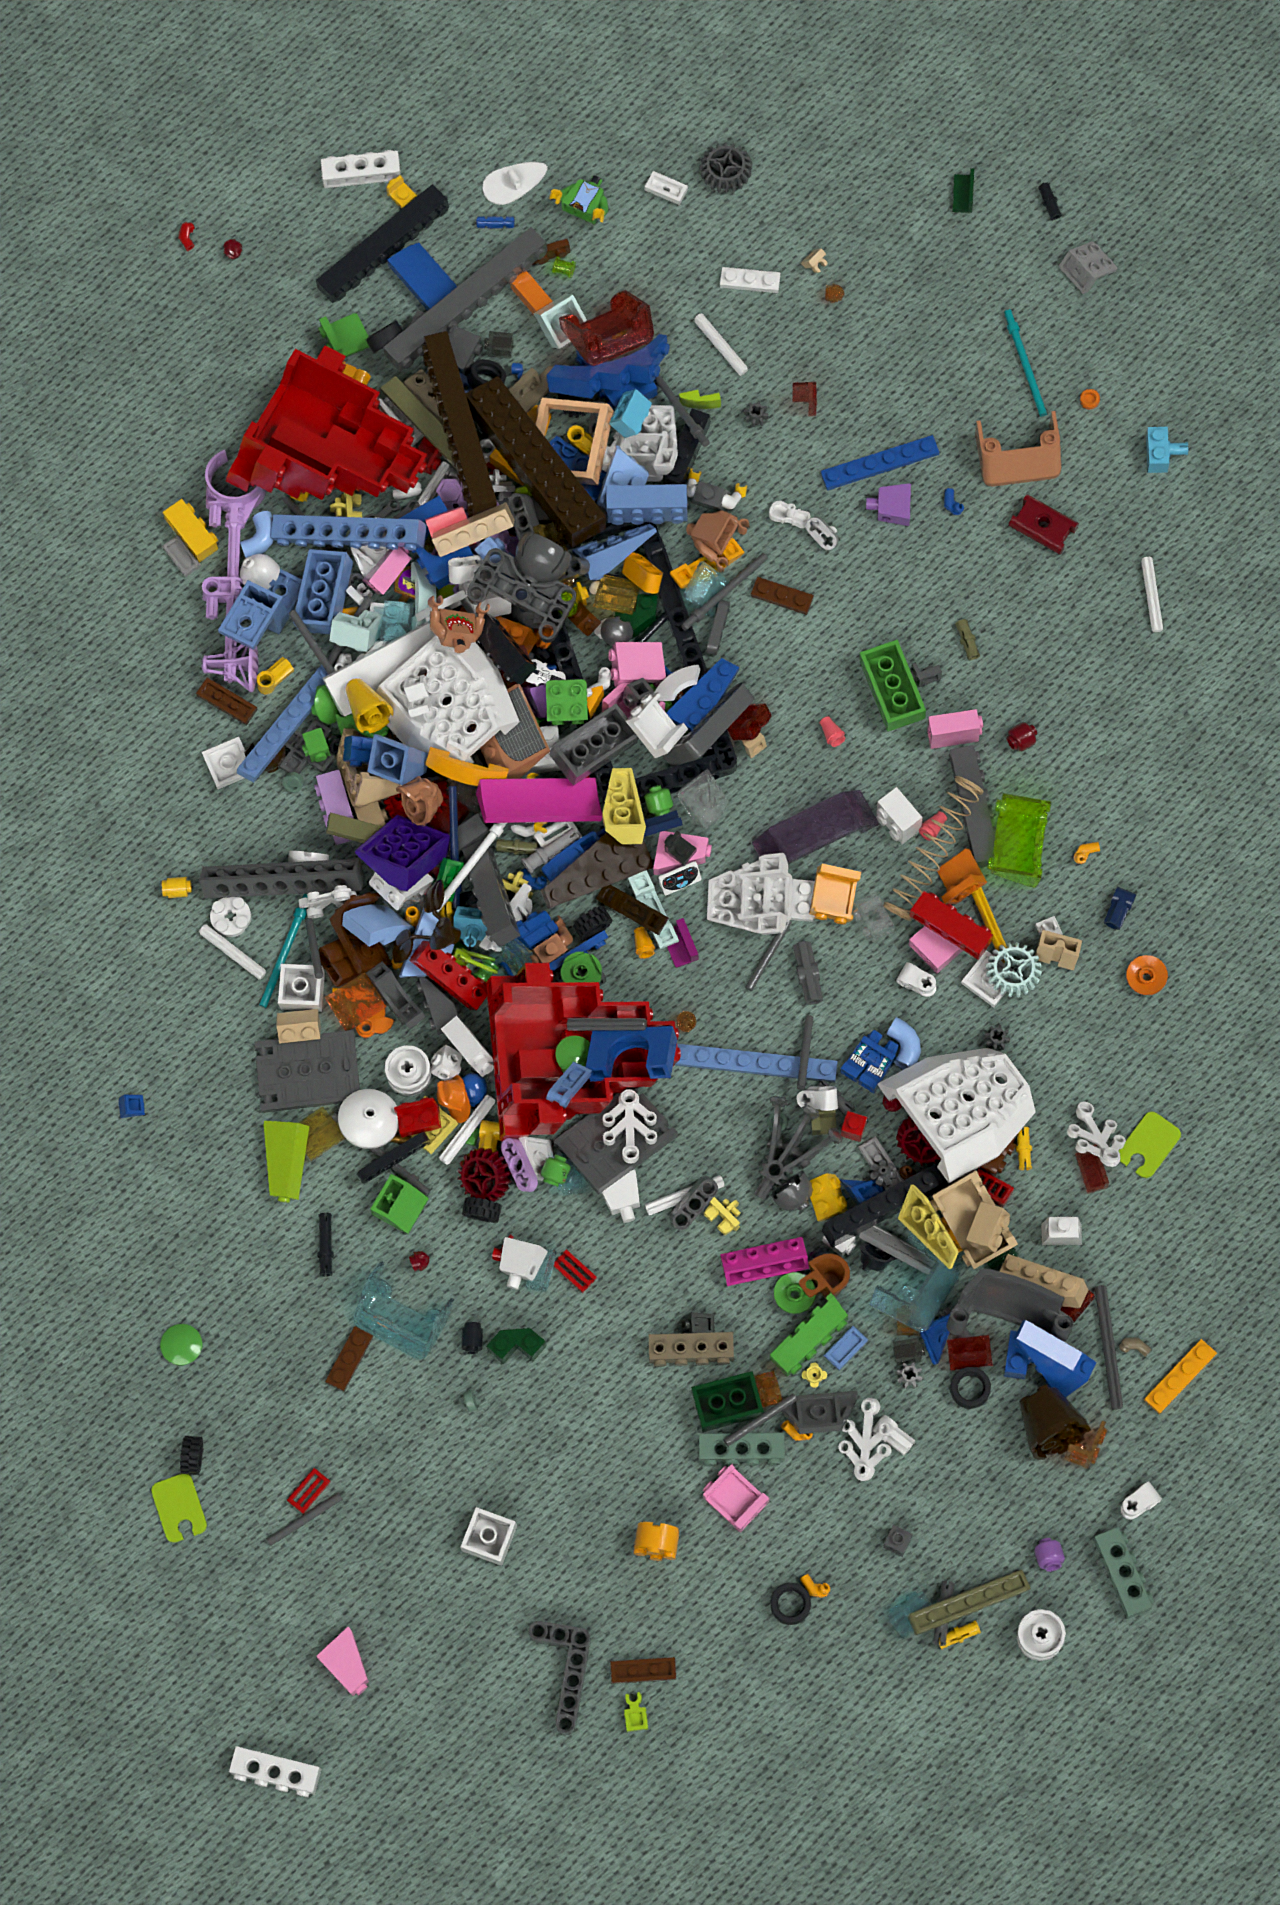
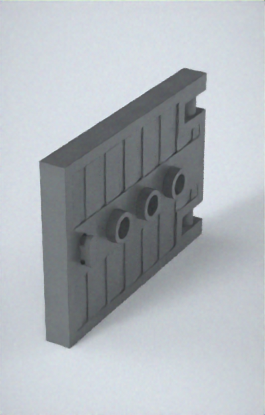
(307, 1071)
(605, 1163)

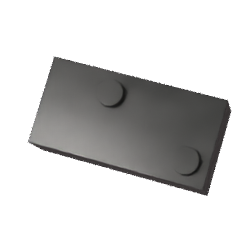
(593, 744)

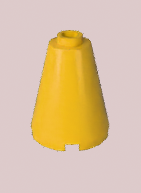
(367, 706)

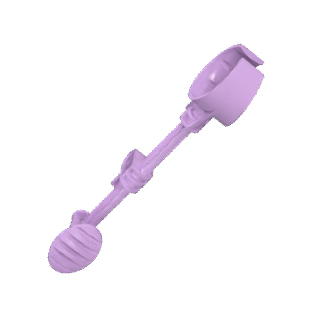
(229, 587)

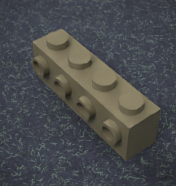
(422, 390)
(691, 1348)

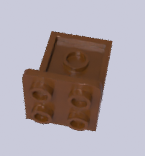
(360, 954)

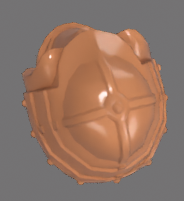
(420, 800)

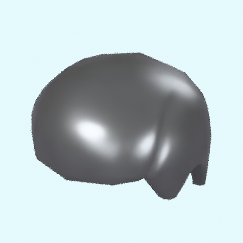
(615, 630)

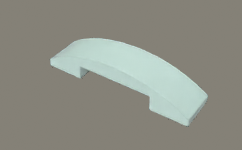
(423, 591)
(645, 893)

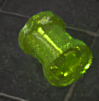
(563, 267)

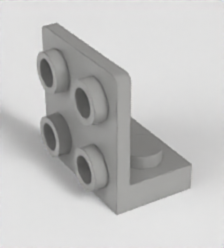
(1086, 265)

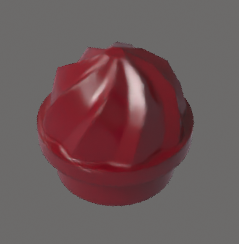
(232, 249)
(892, 1105)
(419, 1260)

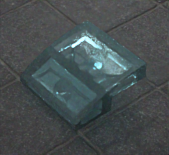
(704, 586)

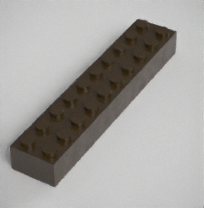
(458, 424)
(535, 462)

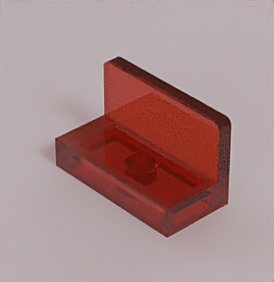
(805, 393)
(1092, 1172)

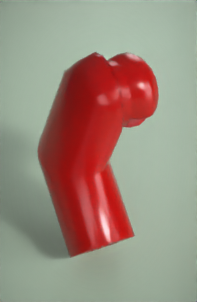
(184, 233)

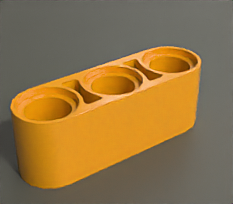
(642, 573)

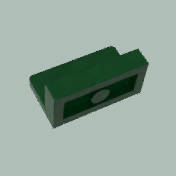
(963, 192)

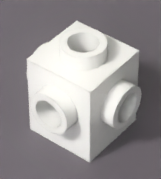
(446, 1063)

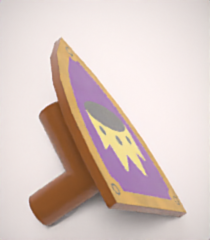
(404, 585)

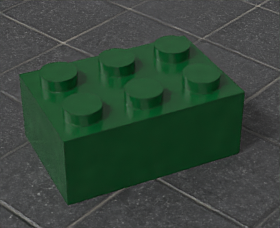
(727, 1401)

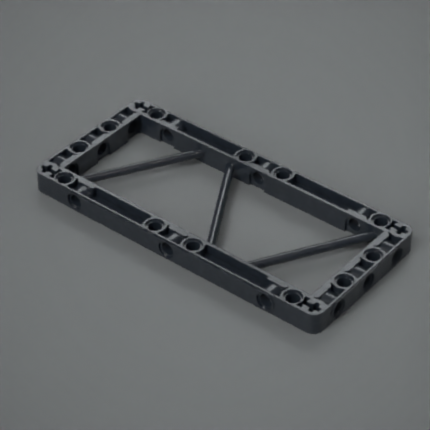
(674, 607)

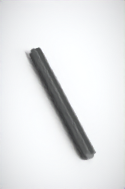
(1108, 1347)

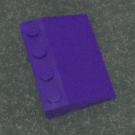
(404, 852)

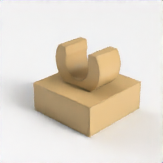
(813, 259)
(754, 746)

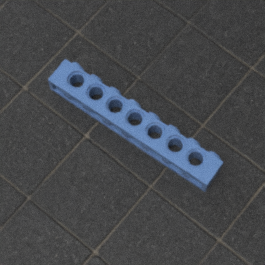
(284, 524)

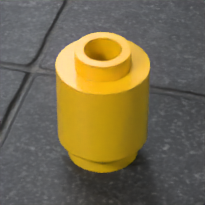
(176, 887)

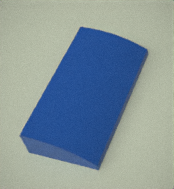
(421, 275)

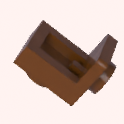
(584, 620)

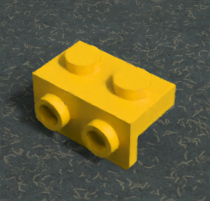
(827, 1197)

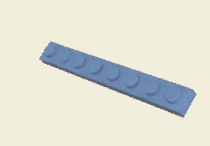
(282, 729)
(755, 1062)

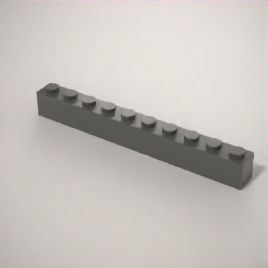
(467, 297)

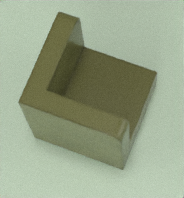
(826, 1120)

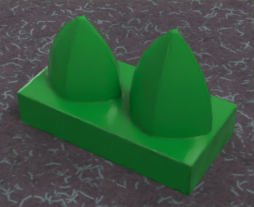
(447, 872)

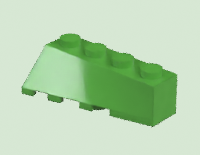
(810, 1336)

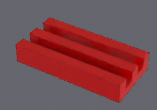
(561, 1258)
(297, 1504)

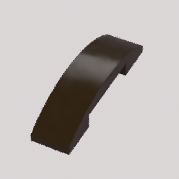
(632, 908)

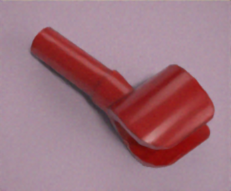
(497, 1253)

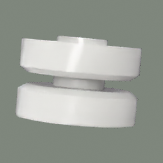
(405, 1059)
(1040, 1622)

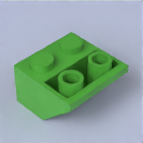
(399, 1204)

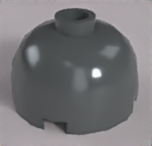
(794, 1193)

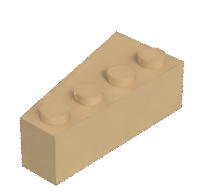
(1063, 1284)

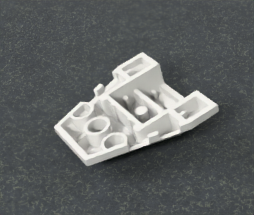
(653, 446)
(753, 896)

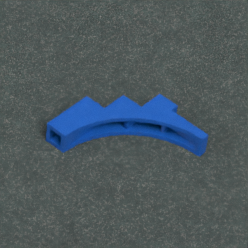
(613, 375)

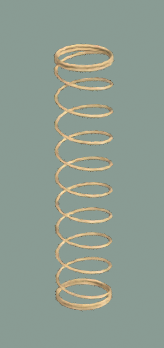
(961, 781)

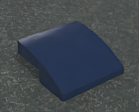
(662, 823)

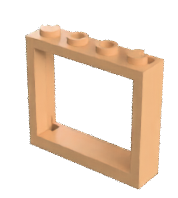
(601, 433)

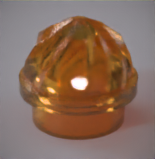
(834, 293)
(686, 1021)

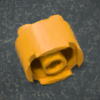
(656, 1540)

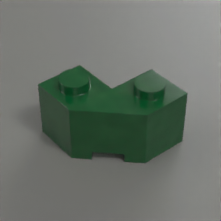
(644, 614)
(510, 1340)

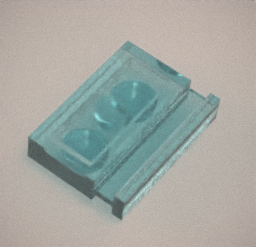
(396, 620)
(515, 954)

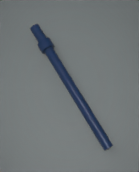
(454, 848)

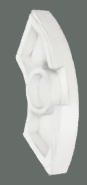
(677, 682)

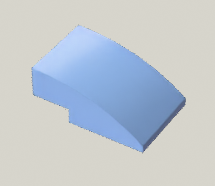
(375, 924)

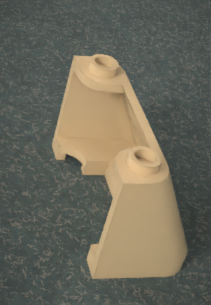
(361, 785)
(959, 1206)

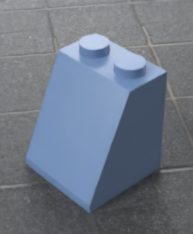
(396, 760)

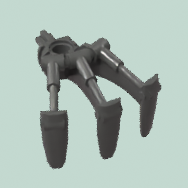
(789, 1148)

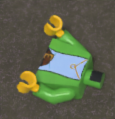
(583, 199)

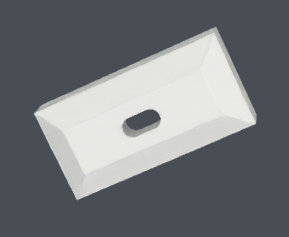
(658, 182)

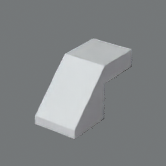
(418, 696)

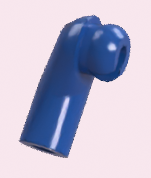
(951, 505)
(535, 883)

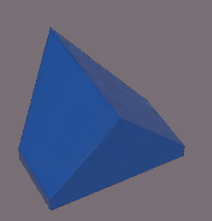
(861, 1190)

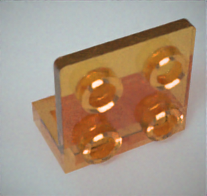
(355, 1002)
(1079, 1455)

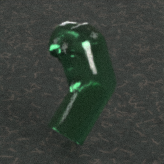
(993, 1263)

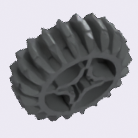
(714, 160)

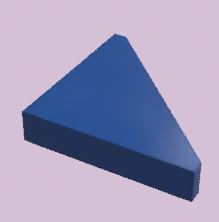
(936, 1338)

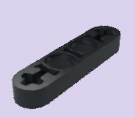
(393, 1157)

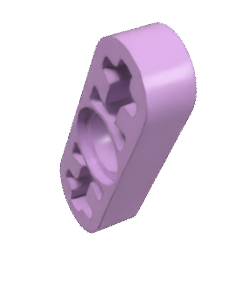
(526, 1169)

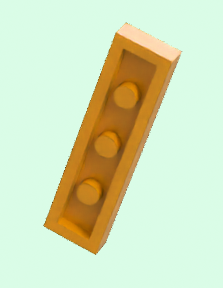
(1180, 1376)

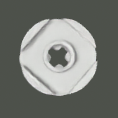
(240, 921)

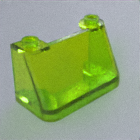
(1019, 839)

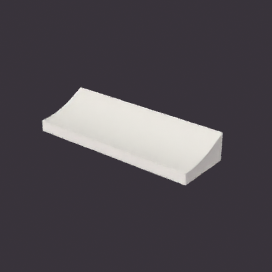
(377, 665)

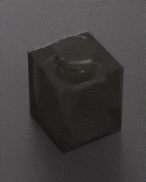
(499, 344)
(908, 1351)

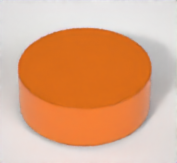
(1089, 399)

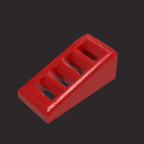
(1001, 1185)

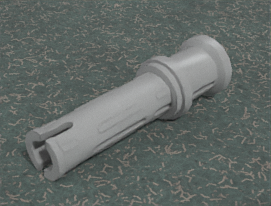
(542, 855)

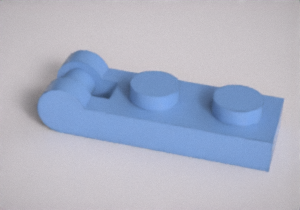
(569, 1084)

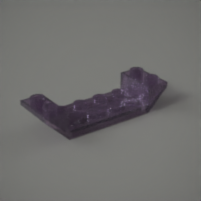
(817, 826)

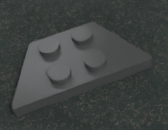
(820, 1411)

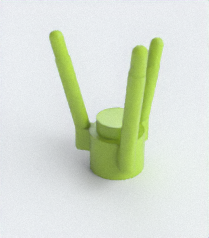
(464, 957)

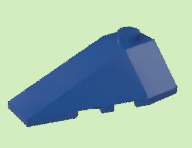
(1056, 1360)

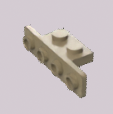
(530, 388)

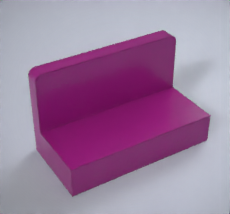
(684, 950)

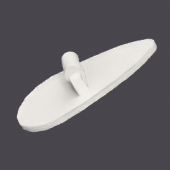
(512, 182)

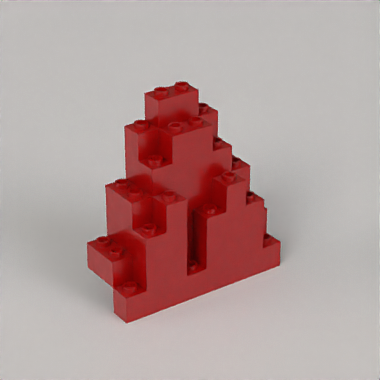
(325, 436)
(526, 1026)

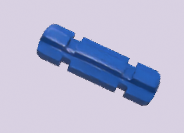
(495, 222)

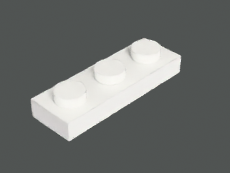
(750, 280)

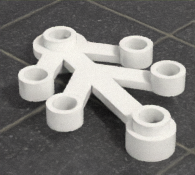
(316, 902)
(629, 1122)
(1108, 1155)
(866, 1442)

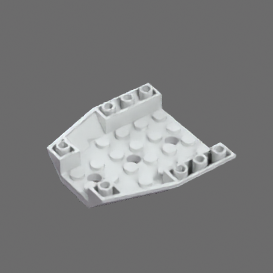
(476, 695)
(967, 1131)

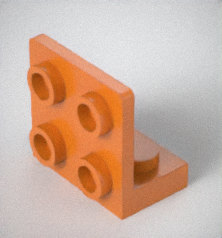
(961, 877)

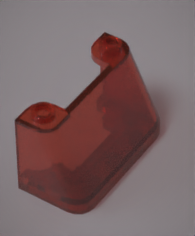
(612, 333)

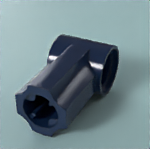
(1120, 905)

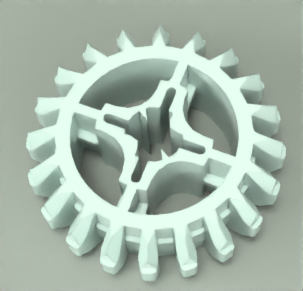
(1020, 984)

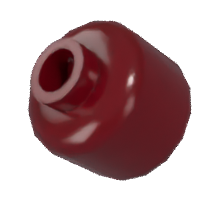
(1021, 736)

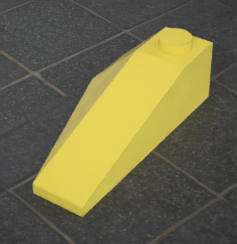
(622, 808)
(926, 1225)

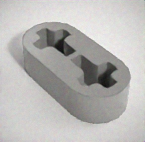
(824, 527)

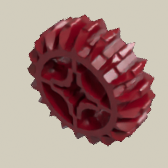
(914, 1144)
(487, 1165)

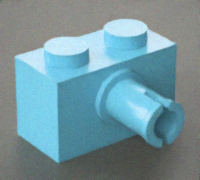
(630, 413)
(1160, 449)
(470, 925)

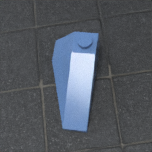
(608, 554)

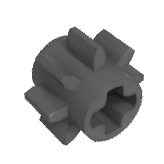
(756, 419)
(996, 1043)

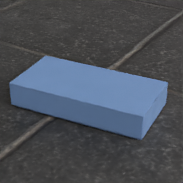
(846, 1347)

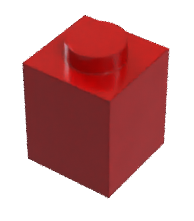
(853, 1126)

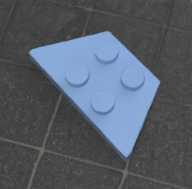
(622, 471)
(424, 927)

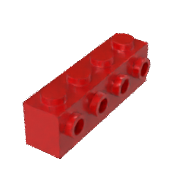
(951, 925)
(450, 975)

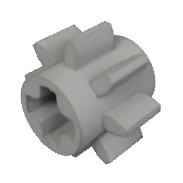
(912, 1381)

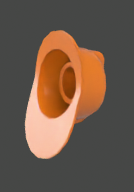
(454, 1097)

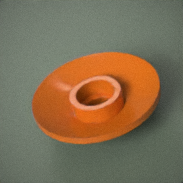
(1147, 965)

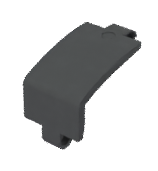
(1010, 1300)

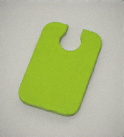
(1153, 1140)
(178, 1501)

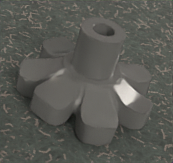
(883, 1173)

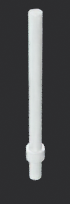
(495, 831)

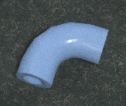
(261, 540)
(909, 1043)

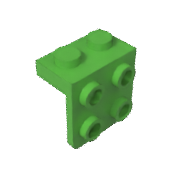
(344, 335)
(566, 701)

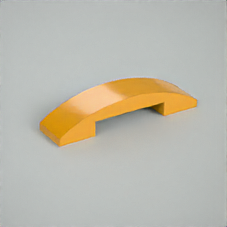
(684, 573)
(462, 771)

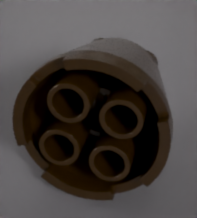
(1051, 1422)

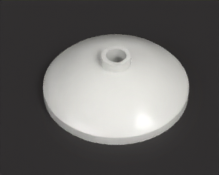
(366, 1130)

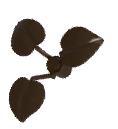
(443, 934)

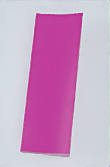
(538, 800)

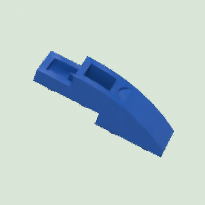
(570, 854)

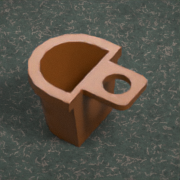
(828, 1273)

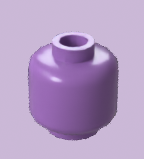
(1049, 1554)

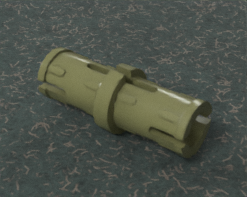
(967, 639)
(516, 846)

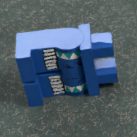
(875, 1057)

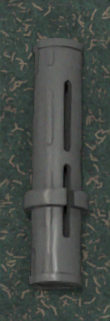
(941, 1631)

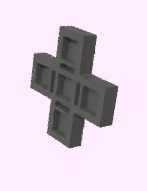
(296, 760)

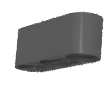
(692, 1212)

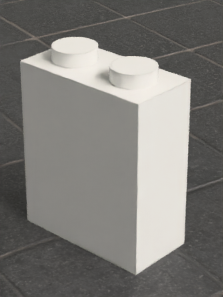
(469, 1046)

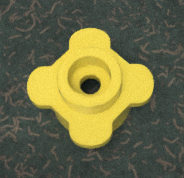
(820, 1375)

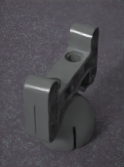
(538, 564)

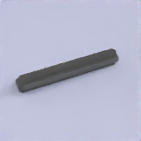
(606, 1024)

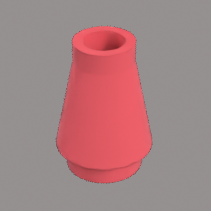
(833, 734)
(930, 827)

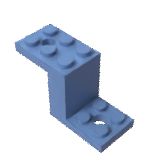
(262, 608)

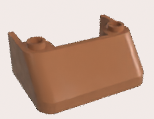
(1020, 464)

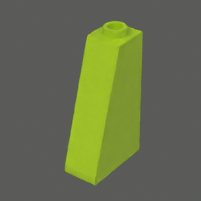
(285, 1158)

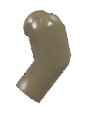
(1134, 1343)

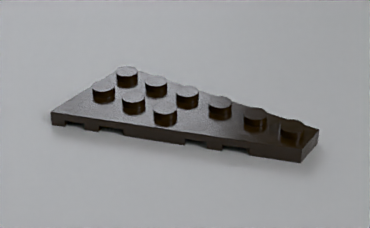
(596, 868)

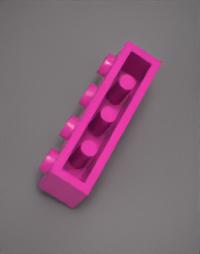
(764, 1261)

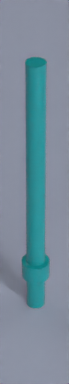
(1013, 329)
(299, 915)

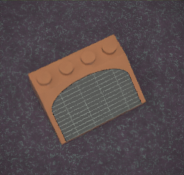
(521, 745)

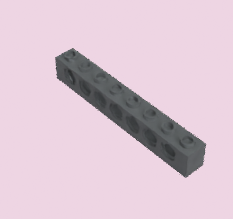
(281, 878)

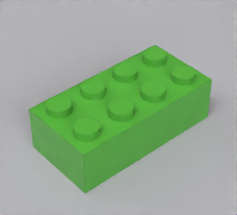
(892, 685)

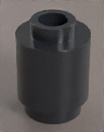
(472, 1337)

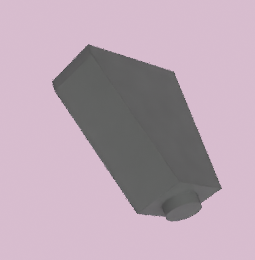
(471, 832)

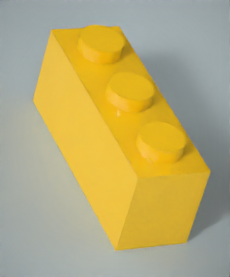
(191, 530)

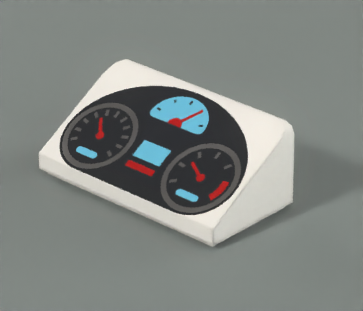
(679, 878)

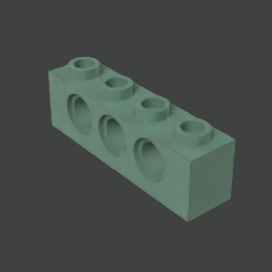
(752, 1441)
(1131, 1605)

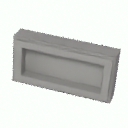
(181, 556)

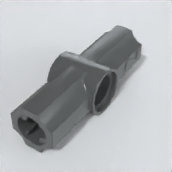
(808, 973)

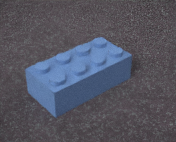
(647, 504)
(323, 589)

